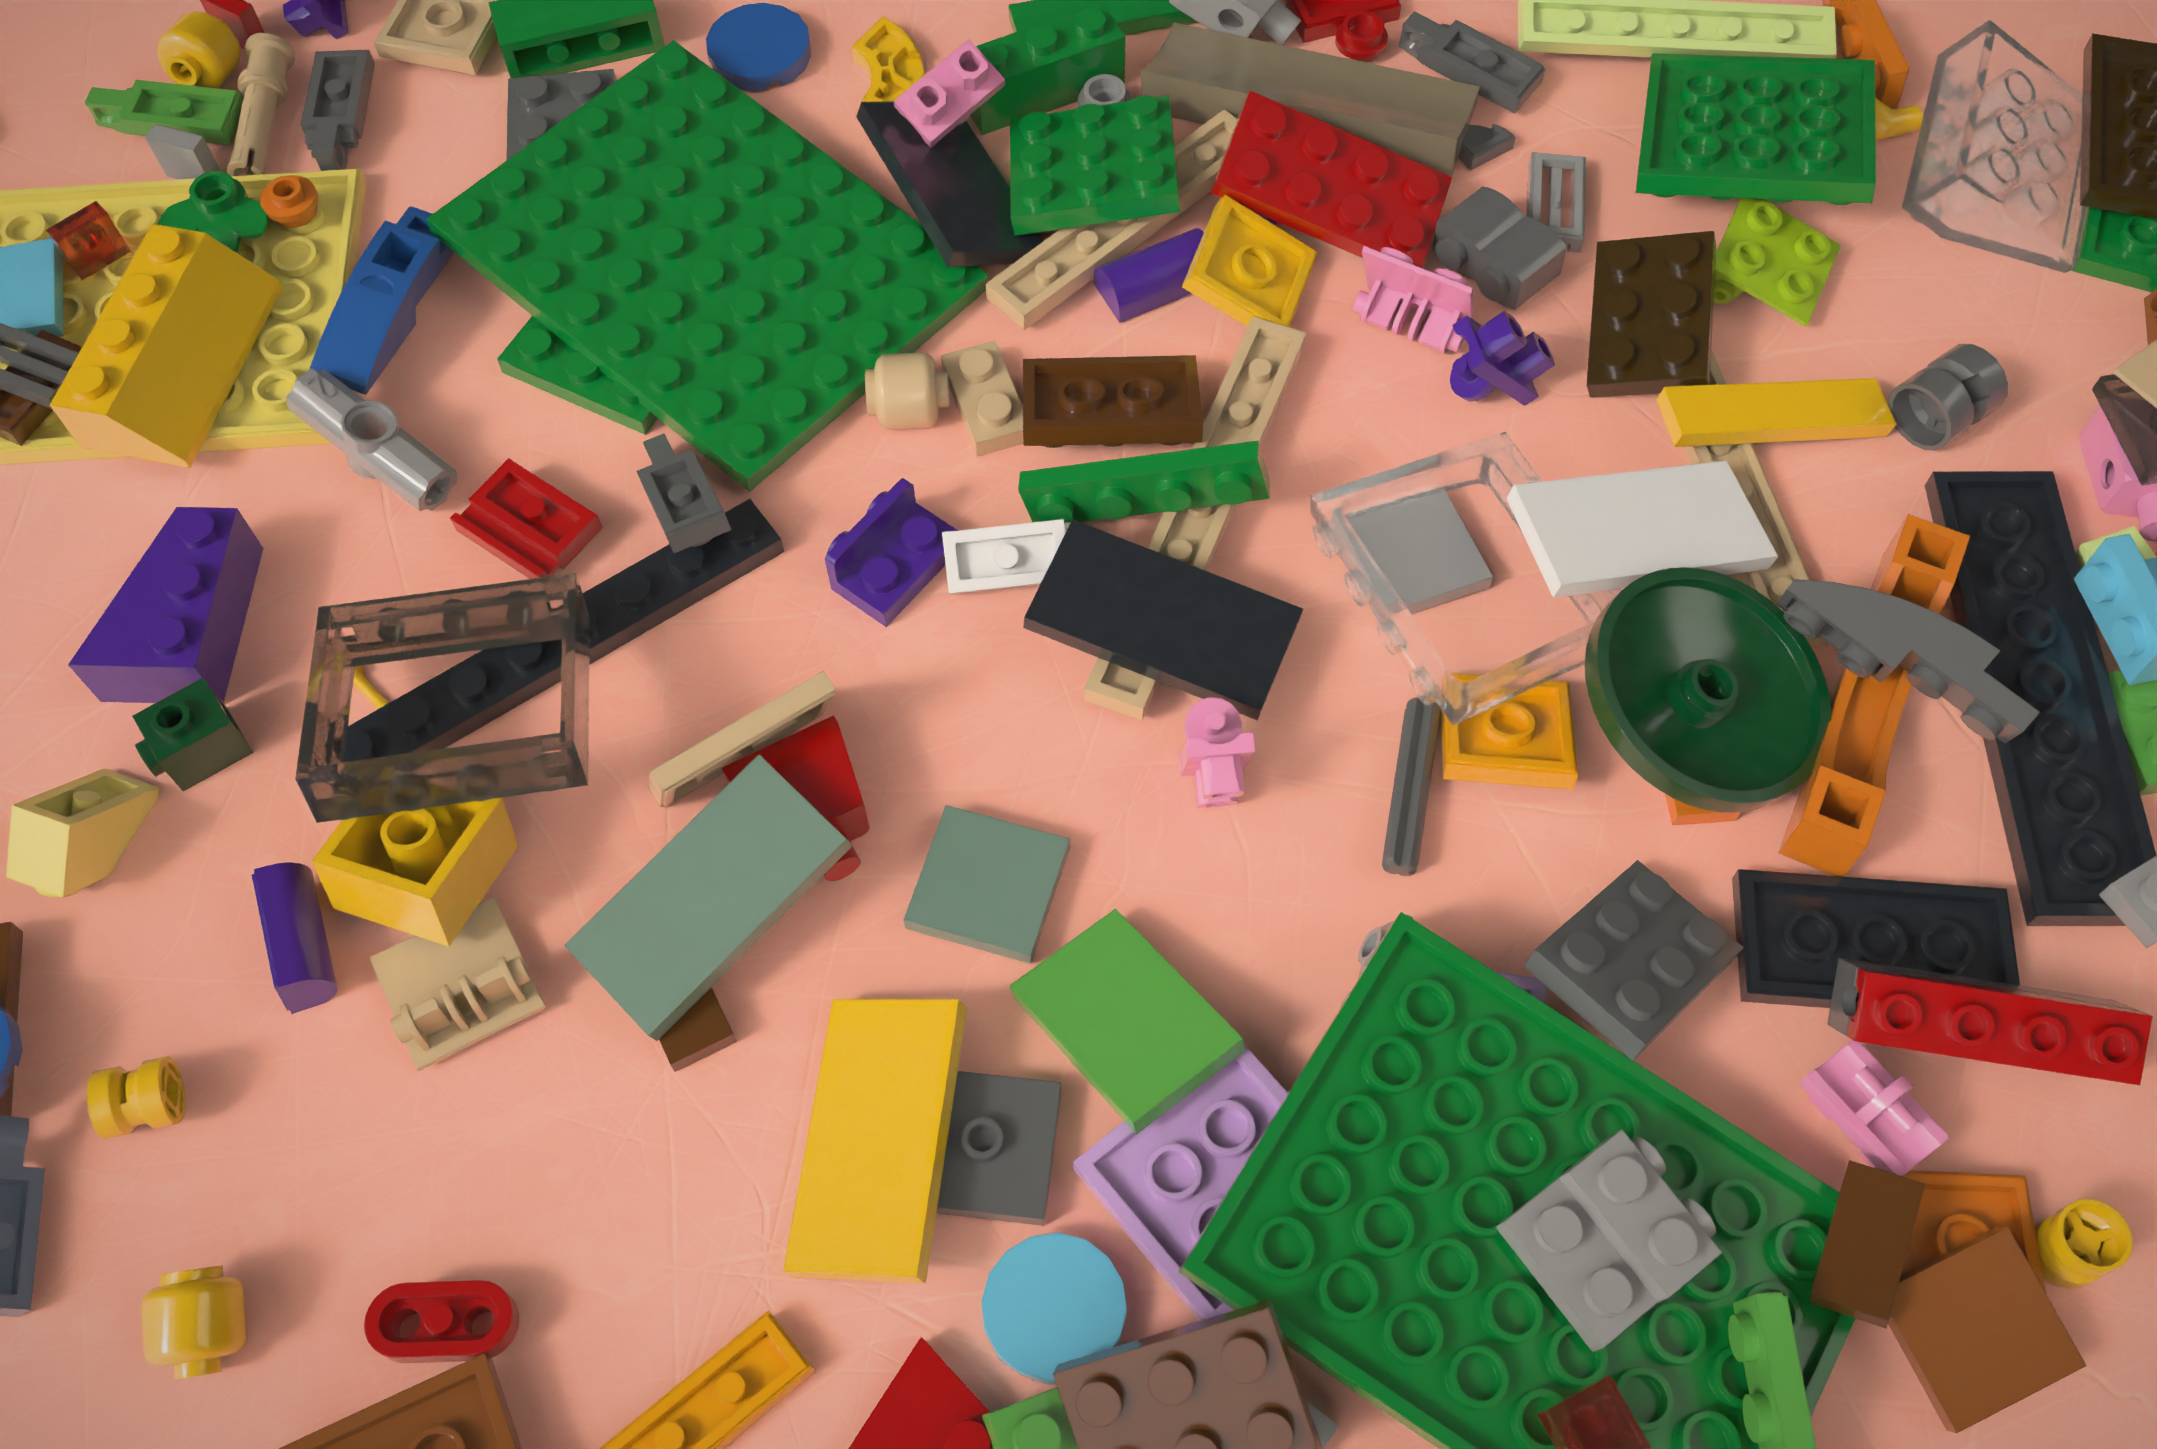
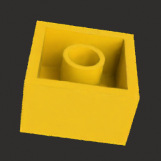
(417, 866)

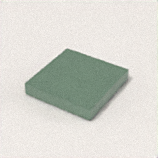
(987, 884)

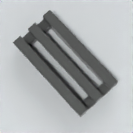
(39, 349)

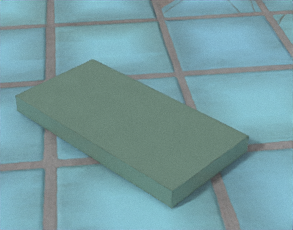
(707, 897)

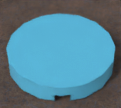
(1052, 1304)

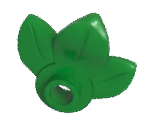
(220, 209)

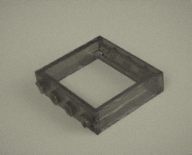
(430, 627)

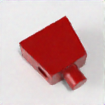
(822, 772)

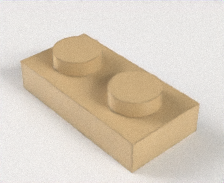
(985, 397)

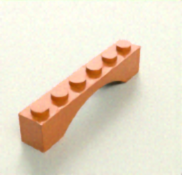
(1848, 781)

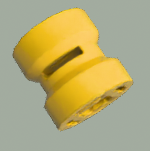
(136, 1097)
(2089, 1230)

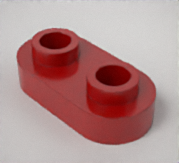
(445, 1321)

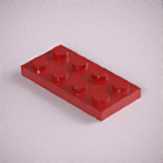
(1329, 182)

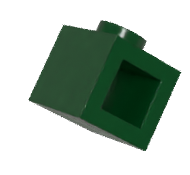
(190, 735)

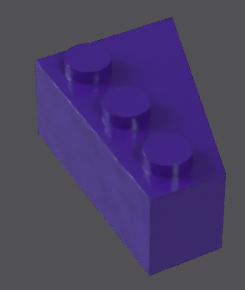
(175, 611)

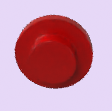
(1361, 36)

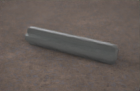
(1411, 788)

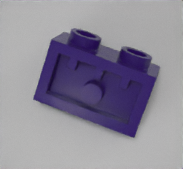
(887, 554)

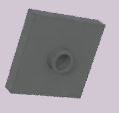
(1000, 1148)

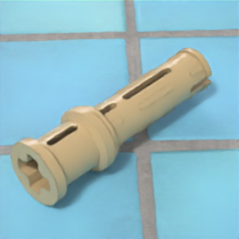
(262, 92)

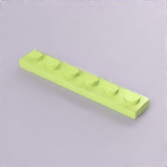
(1676, 27)

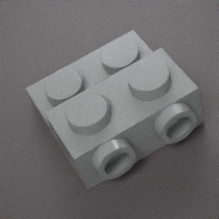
(1611, 1238)

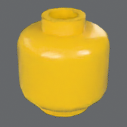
(199, 50)
(193, 1321)

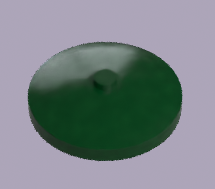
(1707, 689)

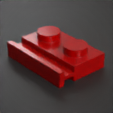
(526, 522)

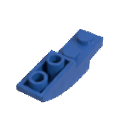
(380, 301)

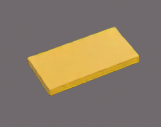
(877, 1141)

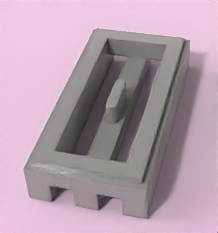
(1575, 234)

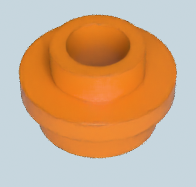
(290, 201)

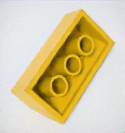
(166, 348)

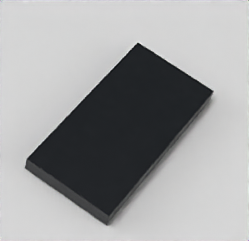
(949, 188)
(1163, 618)
(1805, 922)

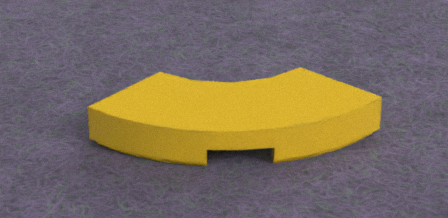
(889, 60)

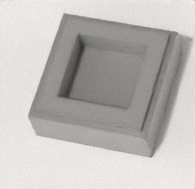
(180, 152)

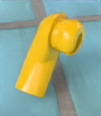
(1896, 121)

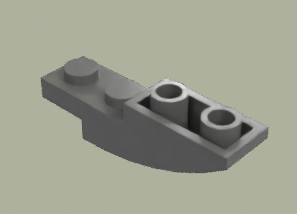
(1885, 631)

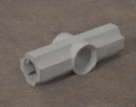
(371, 439)

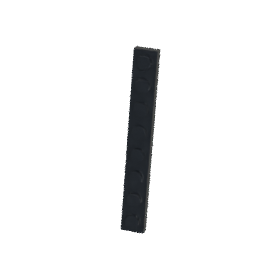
(618, 611)

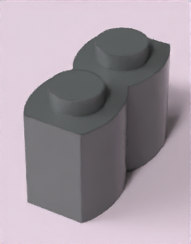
(1499, 247)

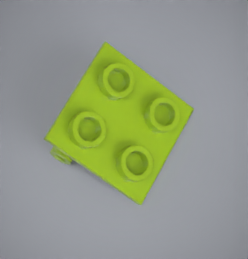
(1773, 260)

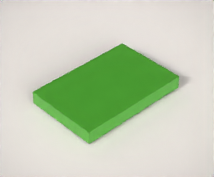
(1127, 1020)

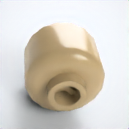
(906, 391)

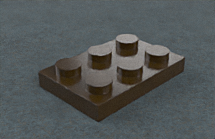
(1652, 314)

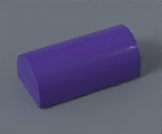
(1148, 276)
(294, 935)

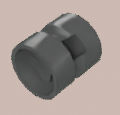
(1948, 396)

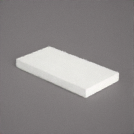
(1627, 524)

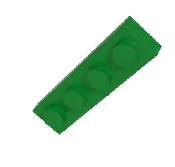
(1147, 484)

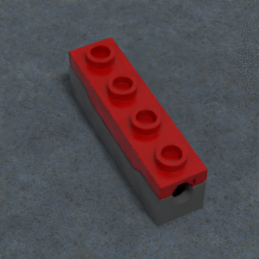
(1989, 1021)

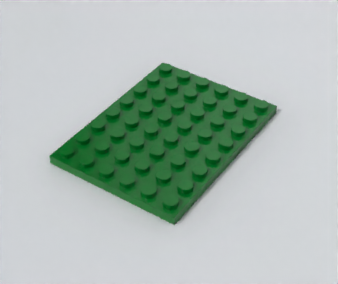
(707, 260)
(1426, 1128)

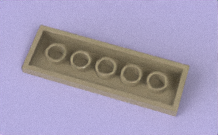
(1381, 104)

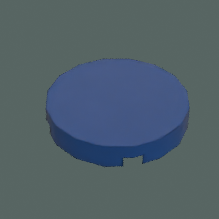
(759, 46)

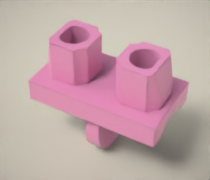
(949, 93)
(1216, 752)
(1873, 1110)

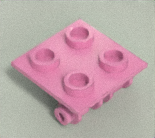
(1395, 280)

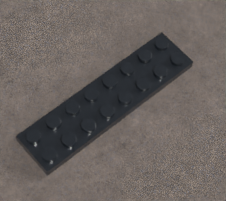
(2069, 776)

